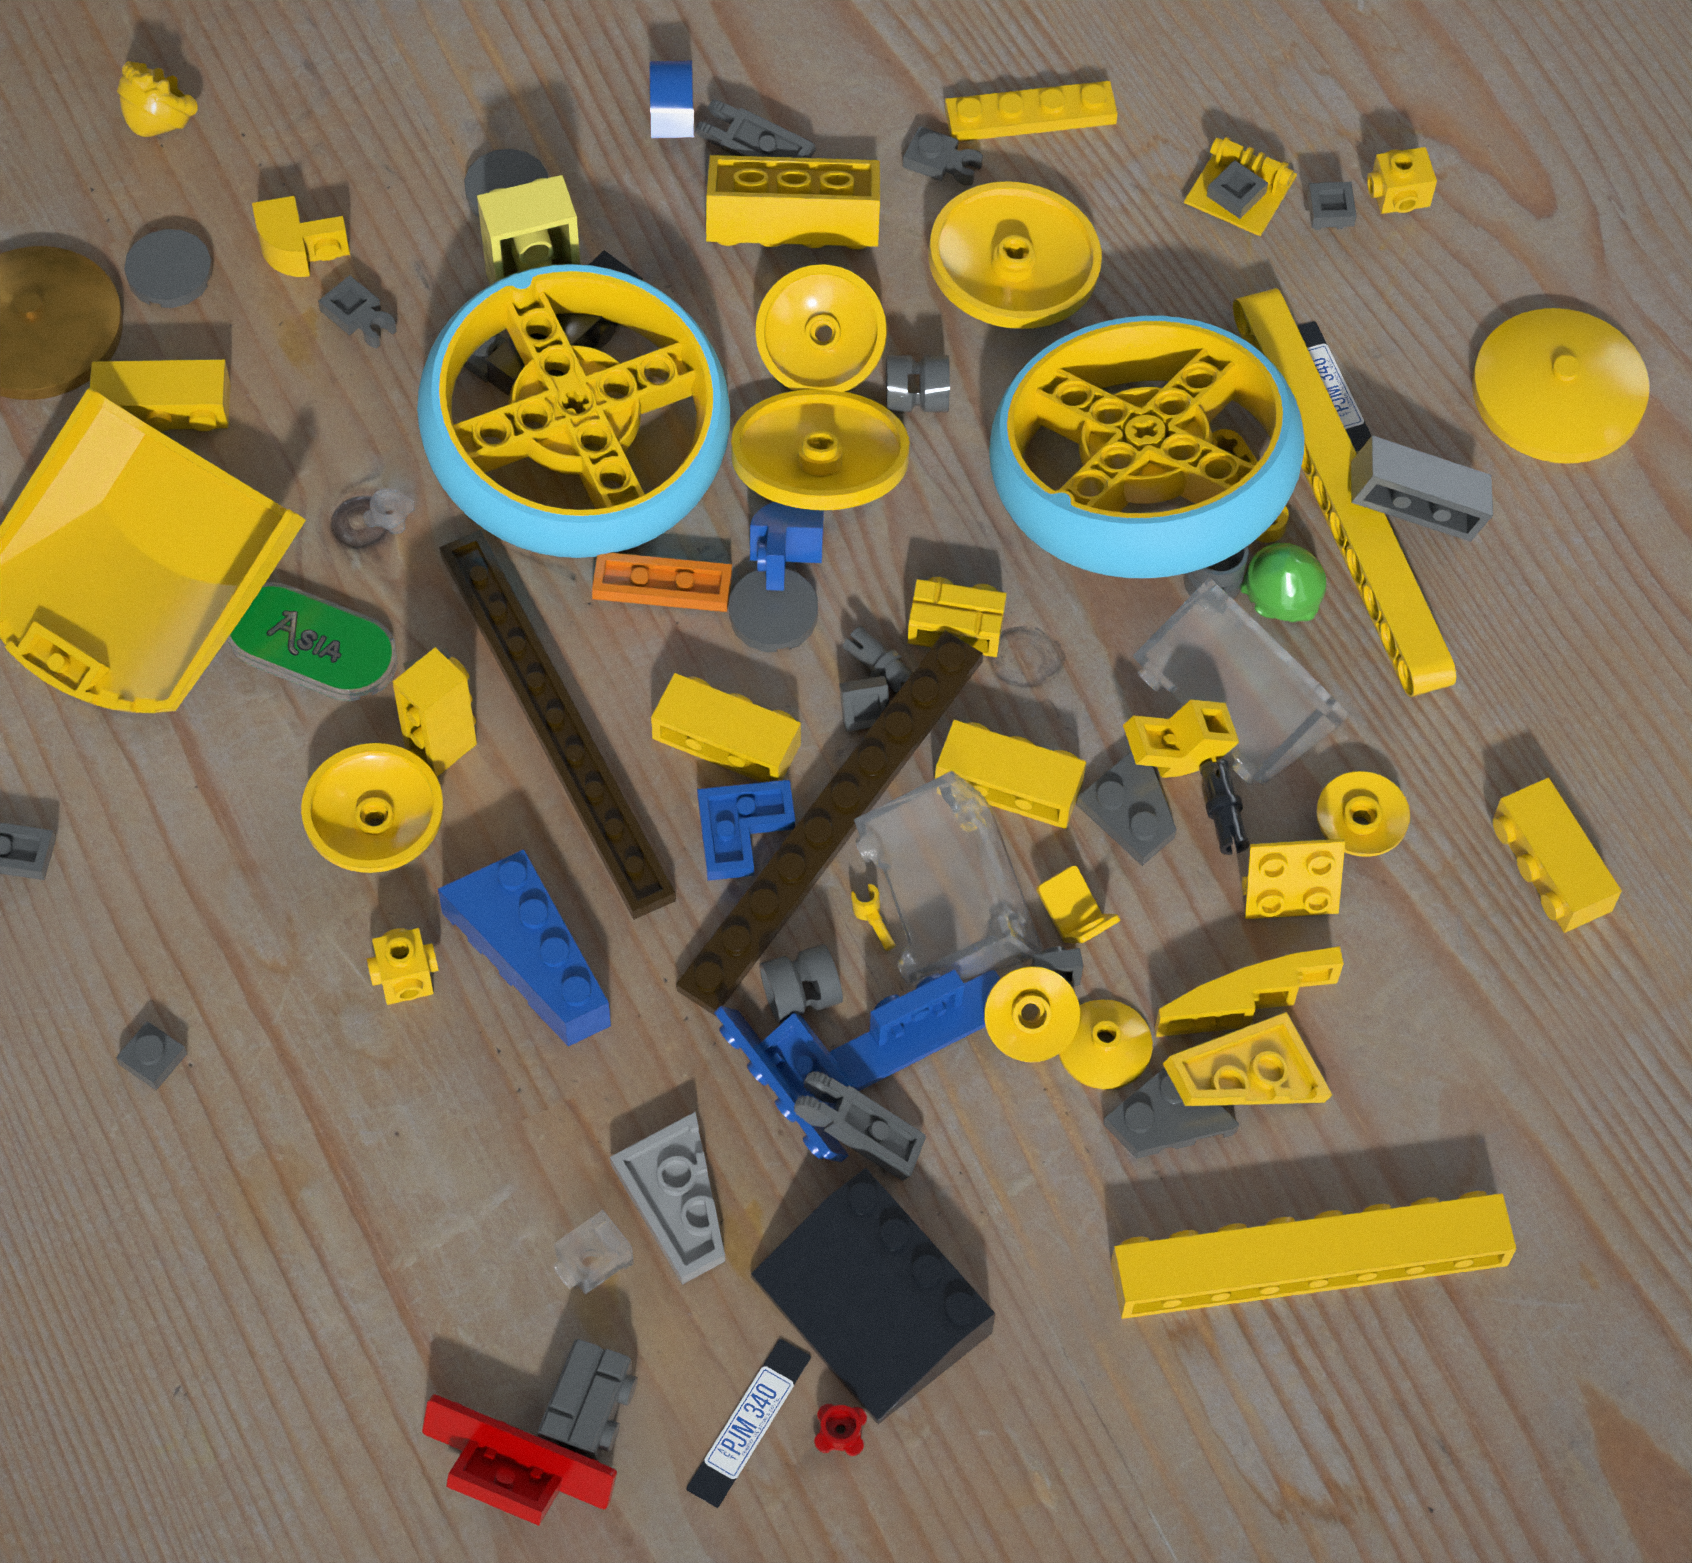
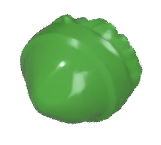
(1285, 583)

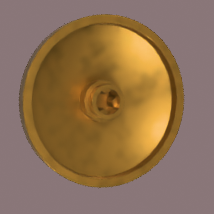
(53, 321)

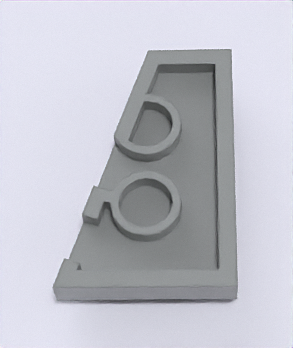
(674, 1196)

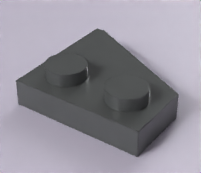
(1130, 808)
(1159, 1119)

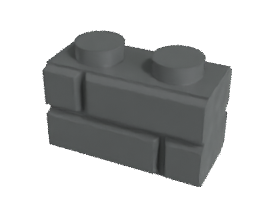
(588, 1399)

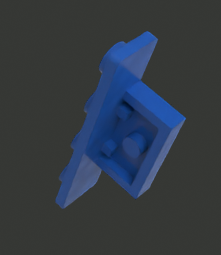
(915, 1026)
(783, 1064)

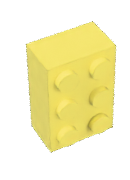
(528, 227)

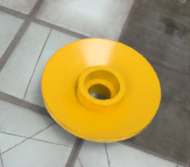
(1367, 797)
(1046, 1033)
(1111, 1063)

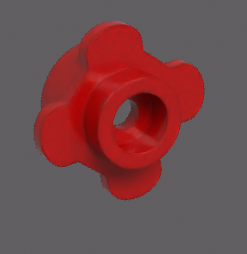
(840, 1415)

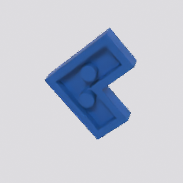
(733, 814)

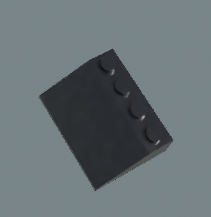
(874, 1296)

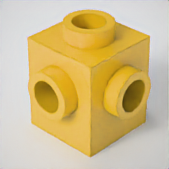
(1402, 180)
(402, 965)

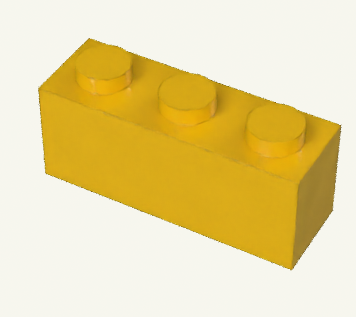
(167, 391)
(436, 710)
(726, 729)
(1014, 772)
(1555, 855)

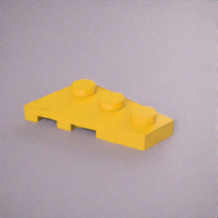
(1249, 1067)

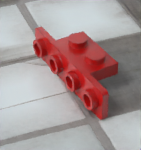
(511, 1465)

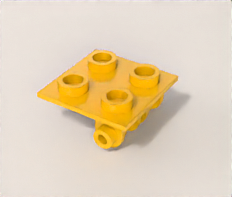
(1275, 173)
(1293, 878)

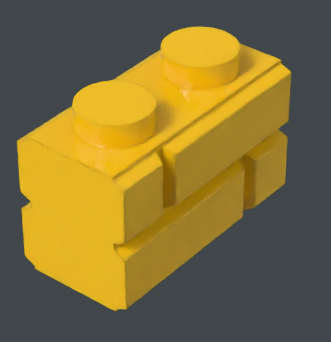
(966, 612)

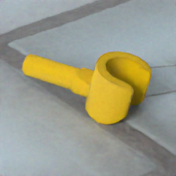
(870, 912)

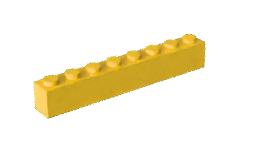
(1312, 1254)

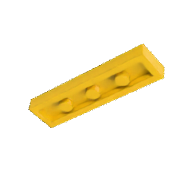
(1031, 111)

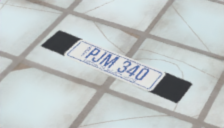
(1335, 385)
(748, 1423)

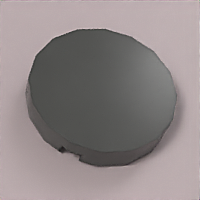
(500, 170)
(168, 268)
(773, 617)

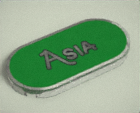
(315, 643)

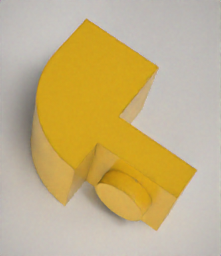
(292, 244)
(1184, 741)

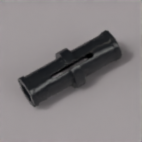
(1224, 807)

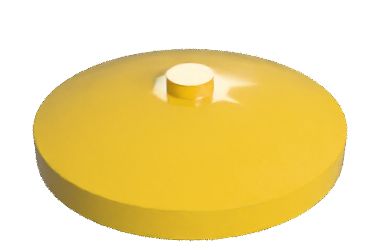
(1014, 255)
(1560, 385)
(820, 449)

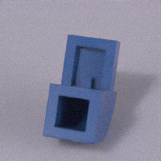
(671, 99)
(783, 536)

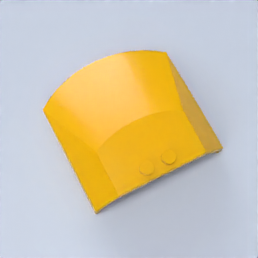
(131, 561)

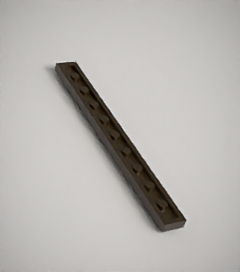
(558, 726)
(829, 823)

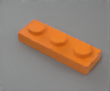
(662, 581)

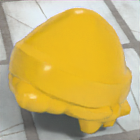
(152, 101)

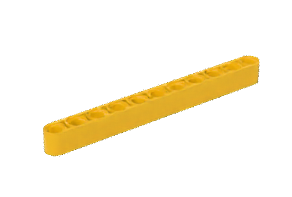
(1360, 533)

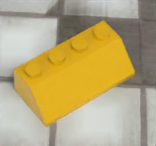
(793, 201)

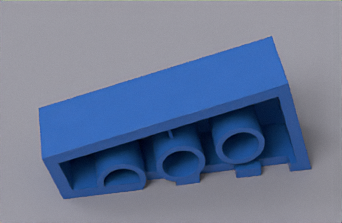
(525, 938)

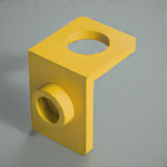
(1073, 907)

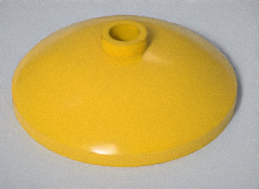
(802, 305)
(367, 785)

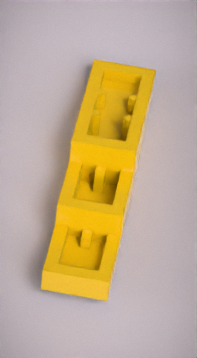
(1232, 999)

